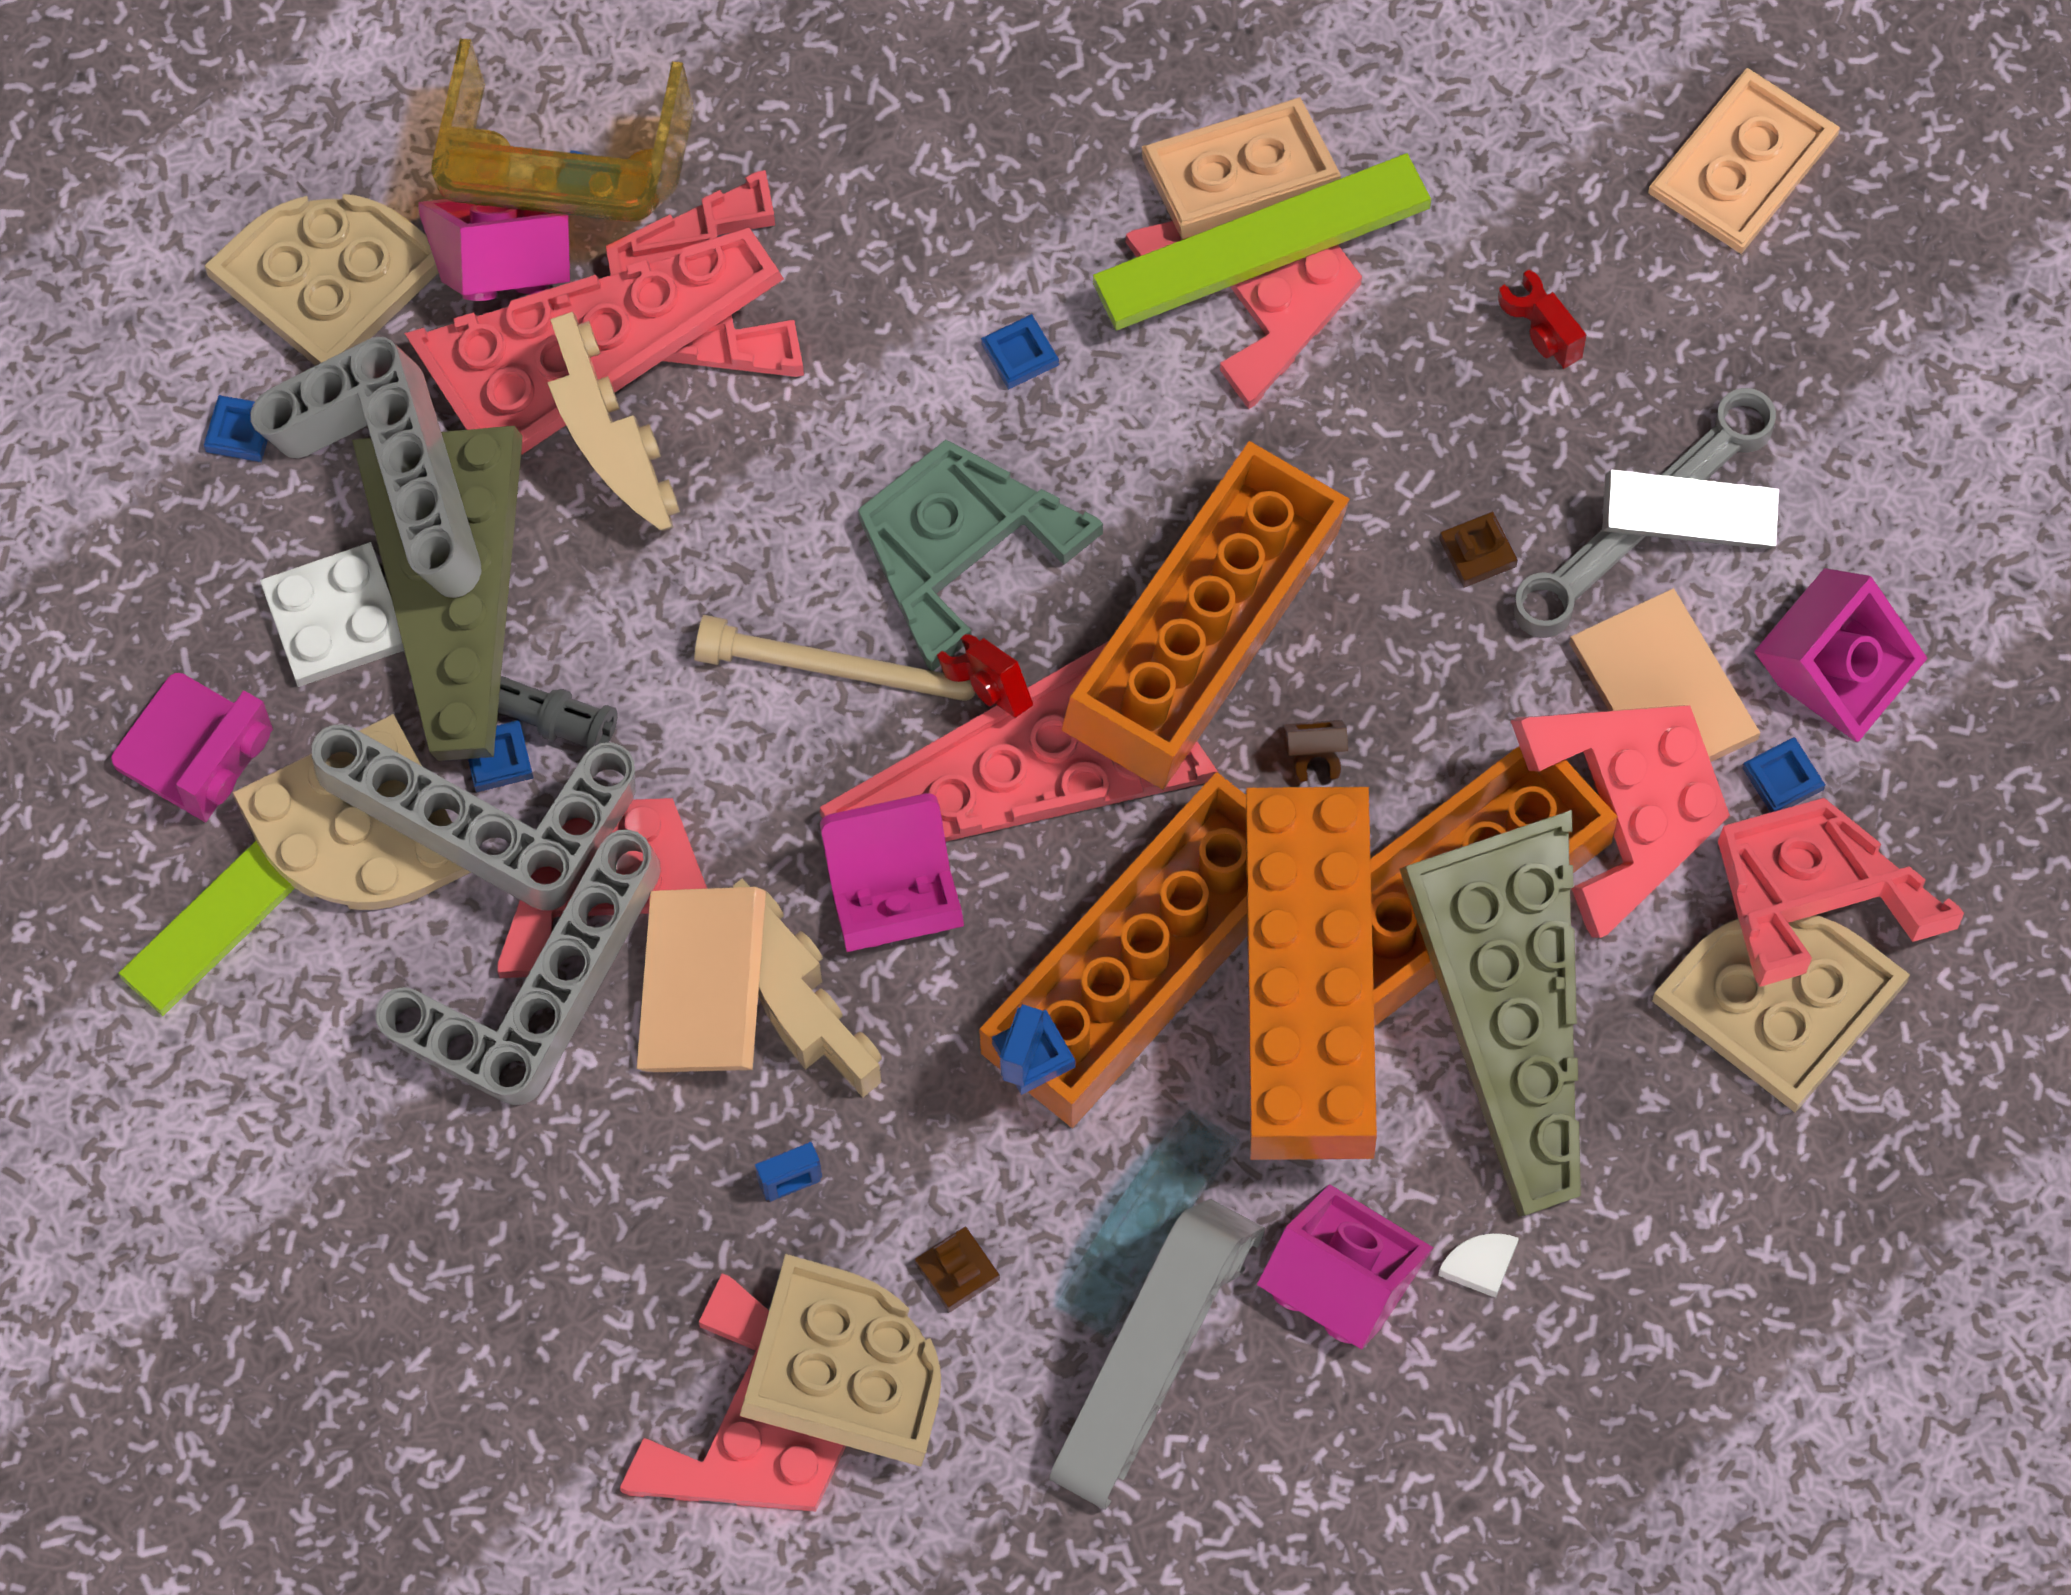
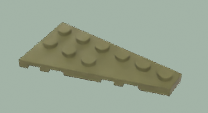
(459, 641)
(1508, 976)

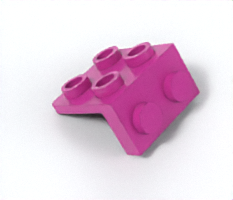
(193, 744)
(890, 872)

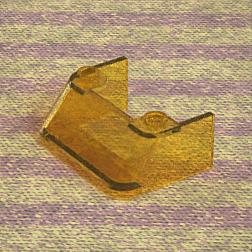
(487, 171)

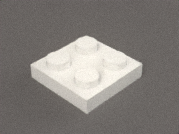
(333, 614)

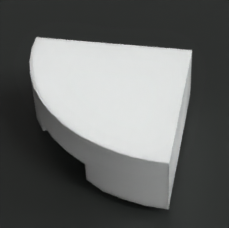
(1480, 1262)

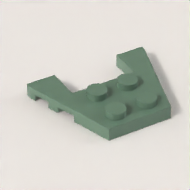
(947, 518)

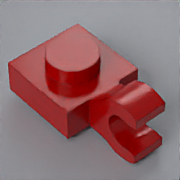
(1552, 326)
(992, 675)

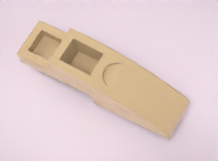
(617, 449)
(803, 1018)

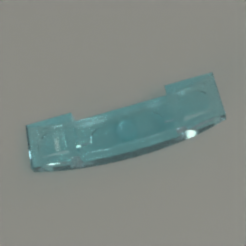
(1142, 1220)

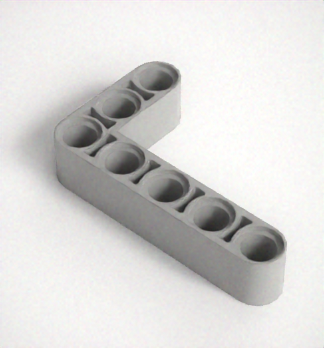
(389, 394)
(479, 820)
(541, 988)
(1195, 1261)

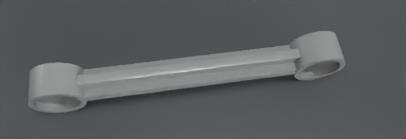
(1609, 547)

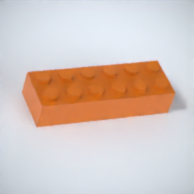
(1205, 615)
(1490, 805)
(1140, 950)
(1310, 974)

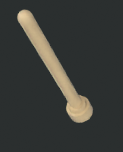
(721, 642)

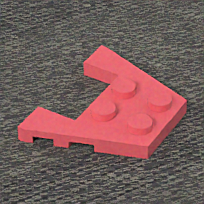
(1285, 302)
(758, 349)
(1655, 780)
(664, 831)
(1809, 864)
(748, 1458)

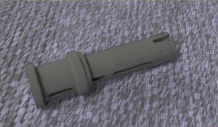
(557, 714)

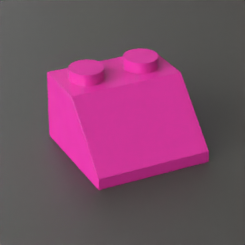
(496, 248)
(1842, 651)
(1343, 1266)

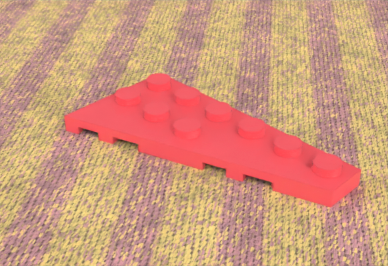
(500, 362)
(1016, 769)

